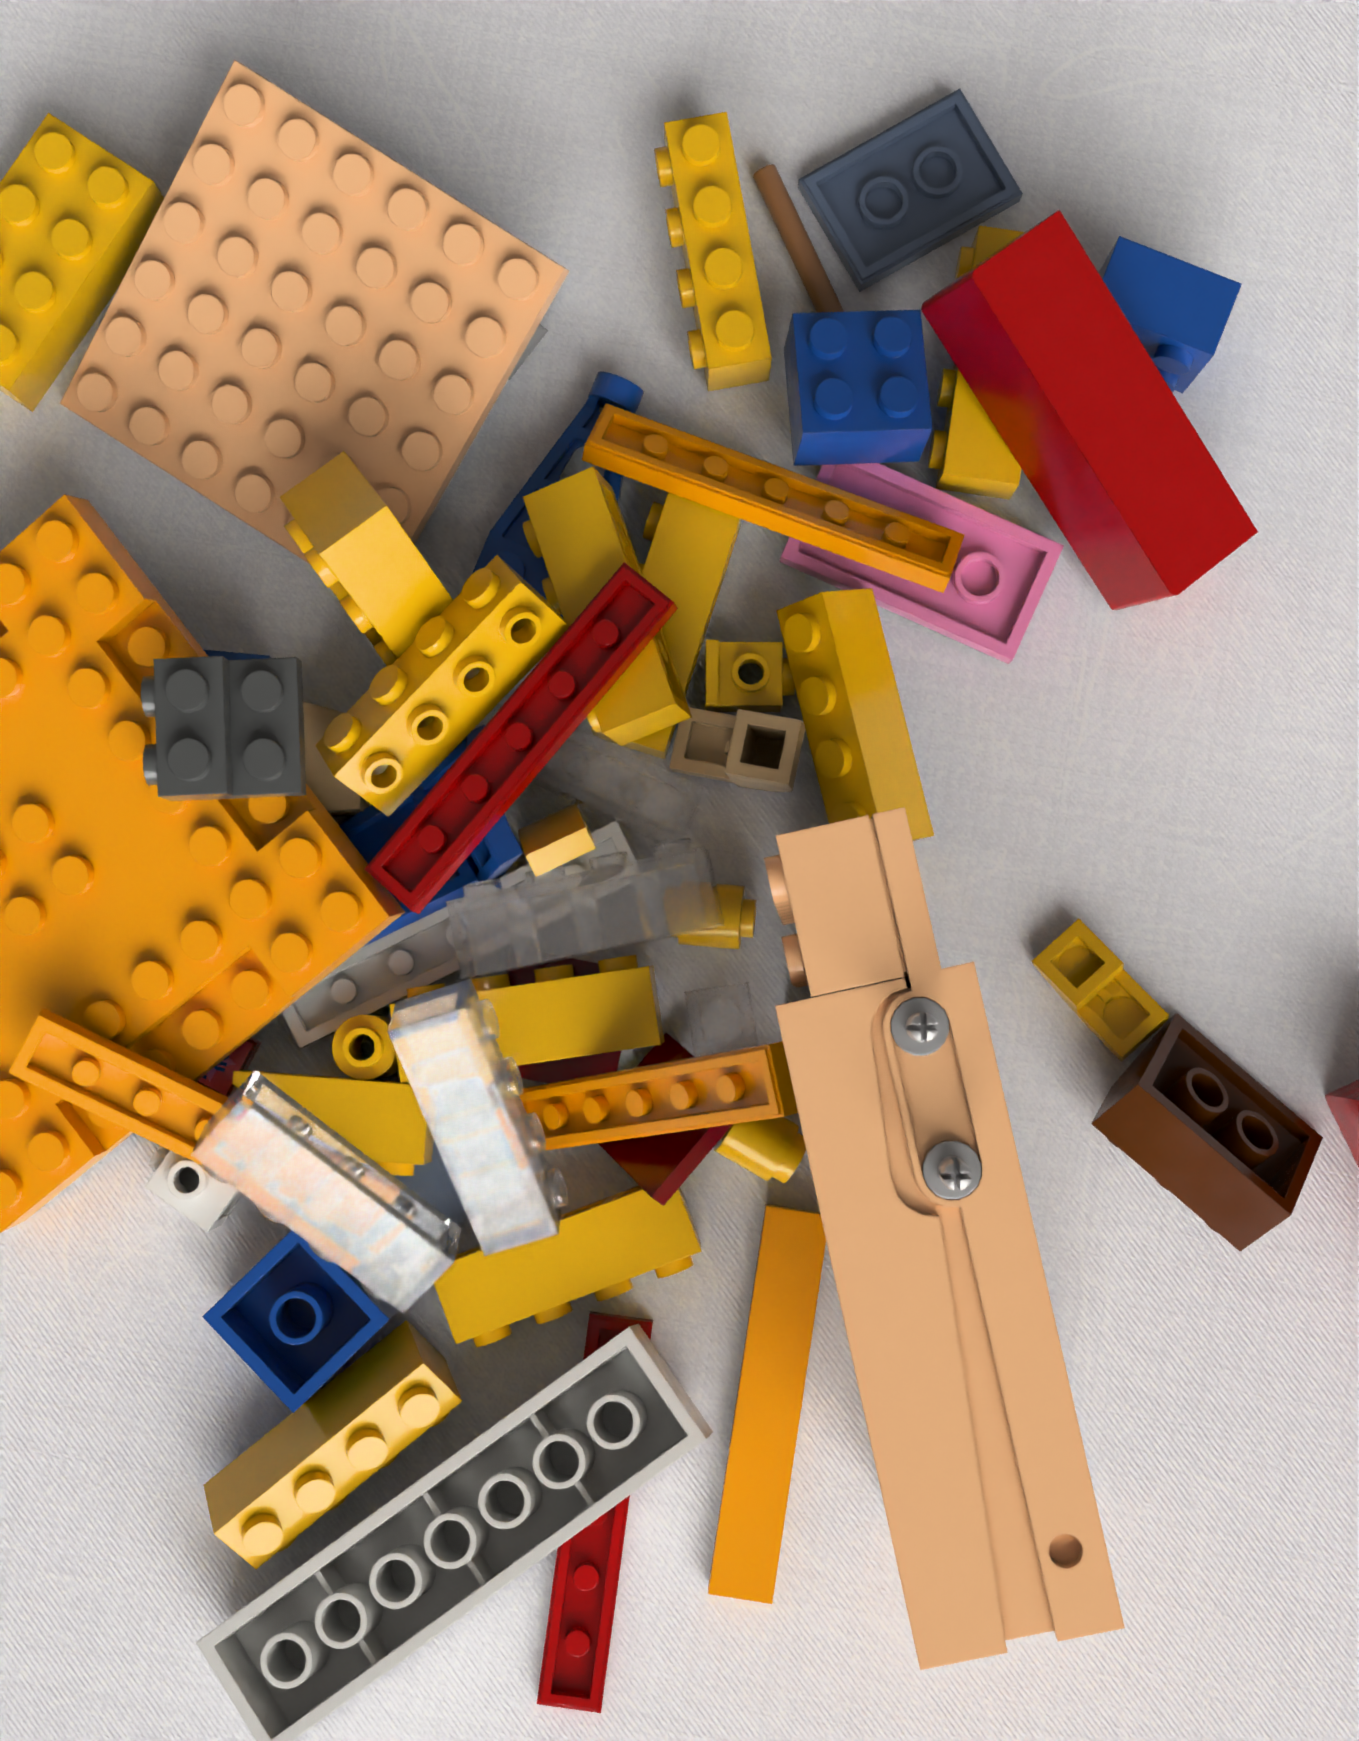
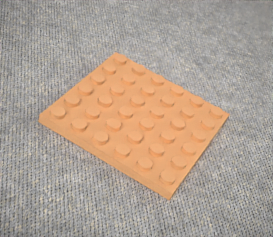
(306, 311)

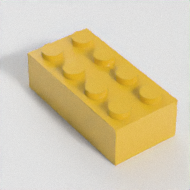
(65, 245)

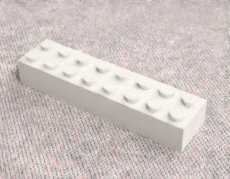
(454, 1538)

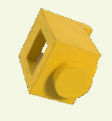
(728, 692)

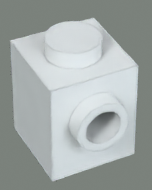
(191, 1189)

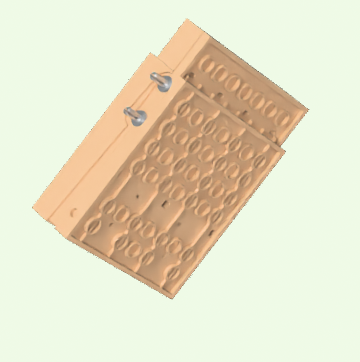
(934, 1256)

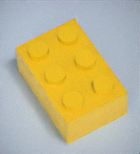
(364, 556)

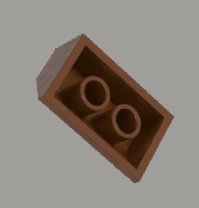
(1209, 1133)

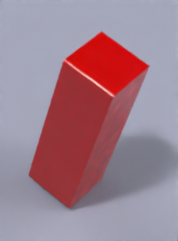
(1089, 416)

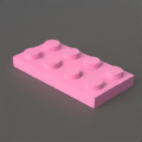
(993, 579)

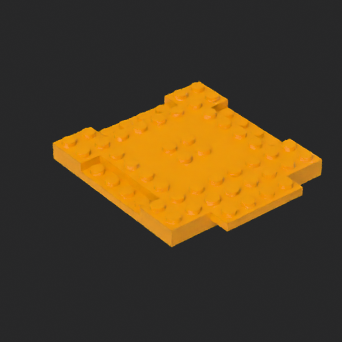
(122, 906)

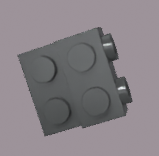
(225, 728)

